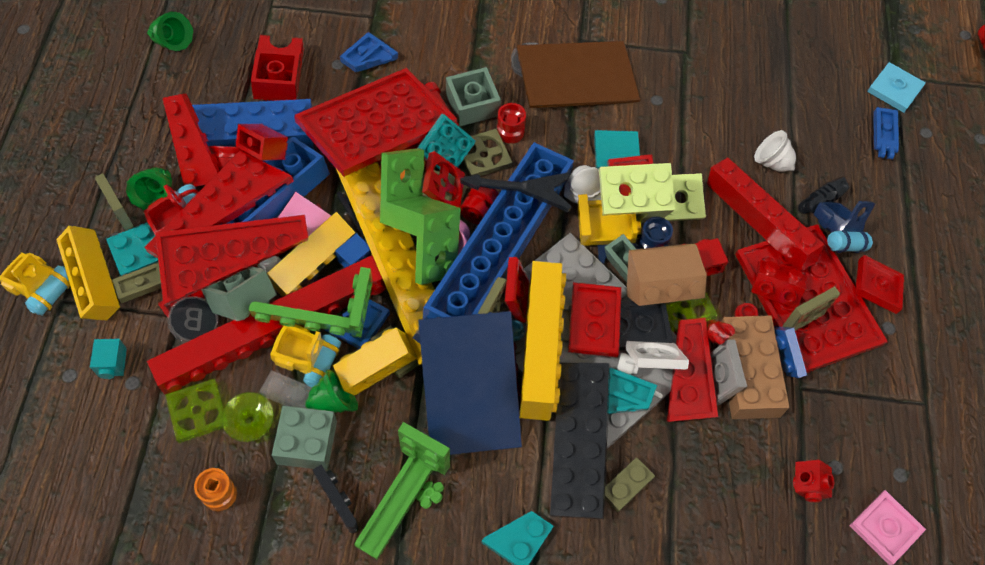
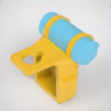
(35, 281)
(305, 352)

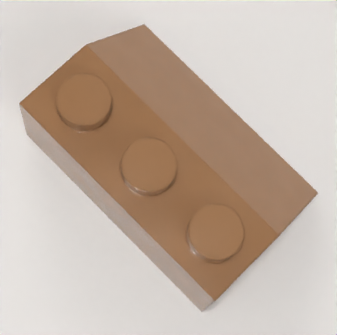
(665, 274)

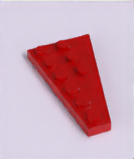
(227, 195)
(209, 254)

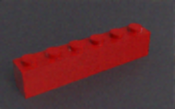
(765, 214)

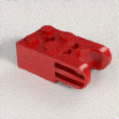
(277, 70)

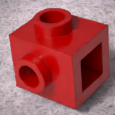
(813, 480)

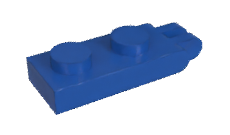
(886, 132)

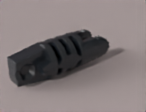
(827, 193)

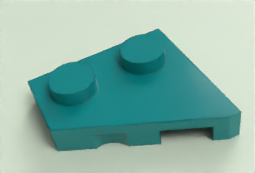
(629, 393)
(519, 539)

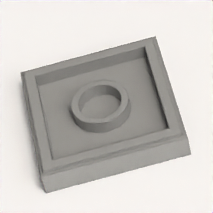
(727, 371)

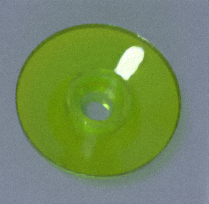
(239, 409)

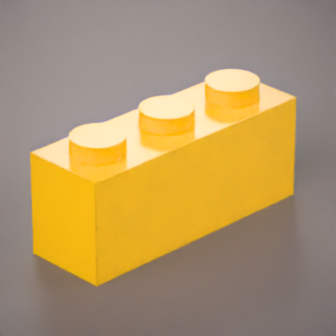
(374, 361)

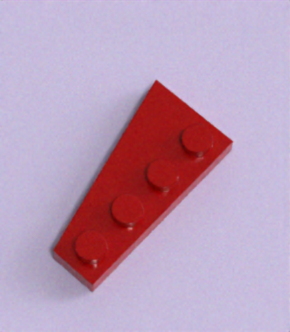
(193, 154)
(693, 388)

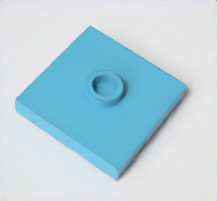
(896, 87)

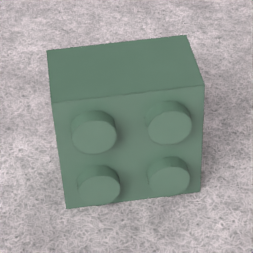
(473, 96)
(235, 294)
(304, 437)

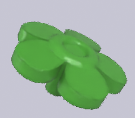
(430, 493)

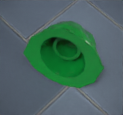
(171, 31)
(147, 186)
(330, 396)

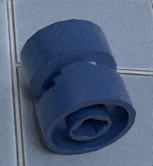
(655, 233)

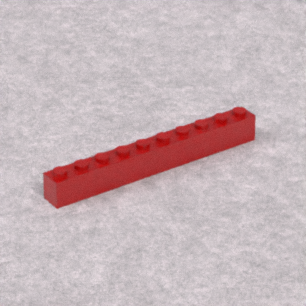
(243, 337)

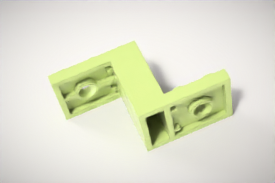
(651, 192)

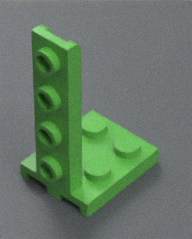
(314, 321)
(424, 457)

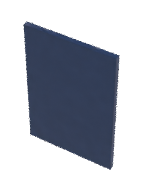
(471, 381)

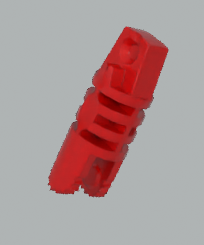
(719, 331)

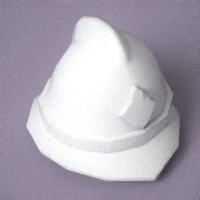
(776, 152)
(583, 181)

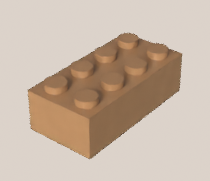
(762, 369)

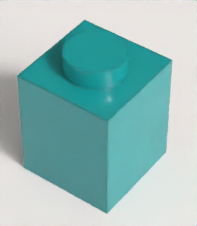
(108, 358)

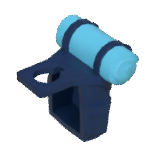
(845, 226)

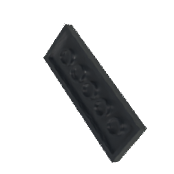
(581, 441)

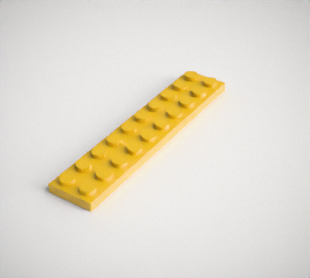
(391, 250)

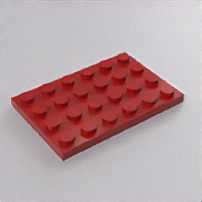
(372, 121)
(845, 327)

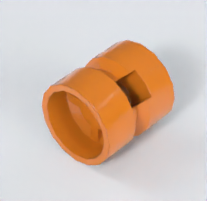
(215, 489)

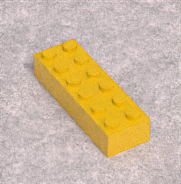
(543, 341)

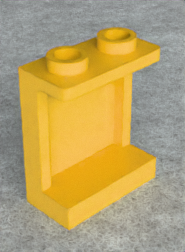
(601, 229)

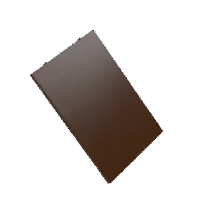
(577, 74)

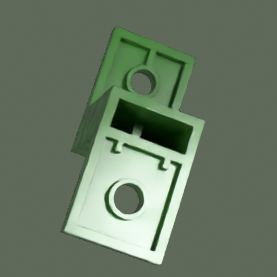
(408, 210)

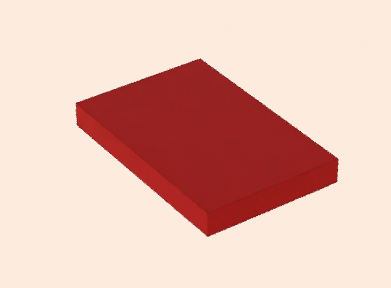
(595, 319)

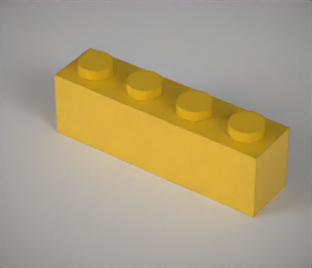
(307, 256)
(87, 273)

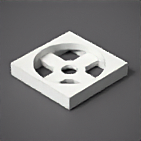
(657, 355)

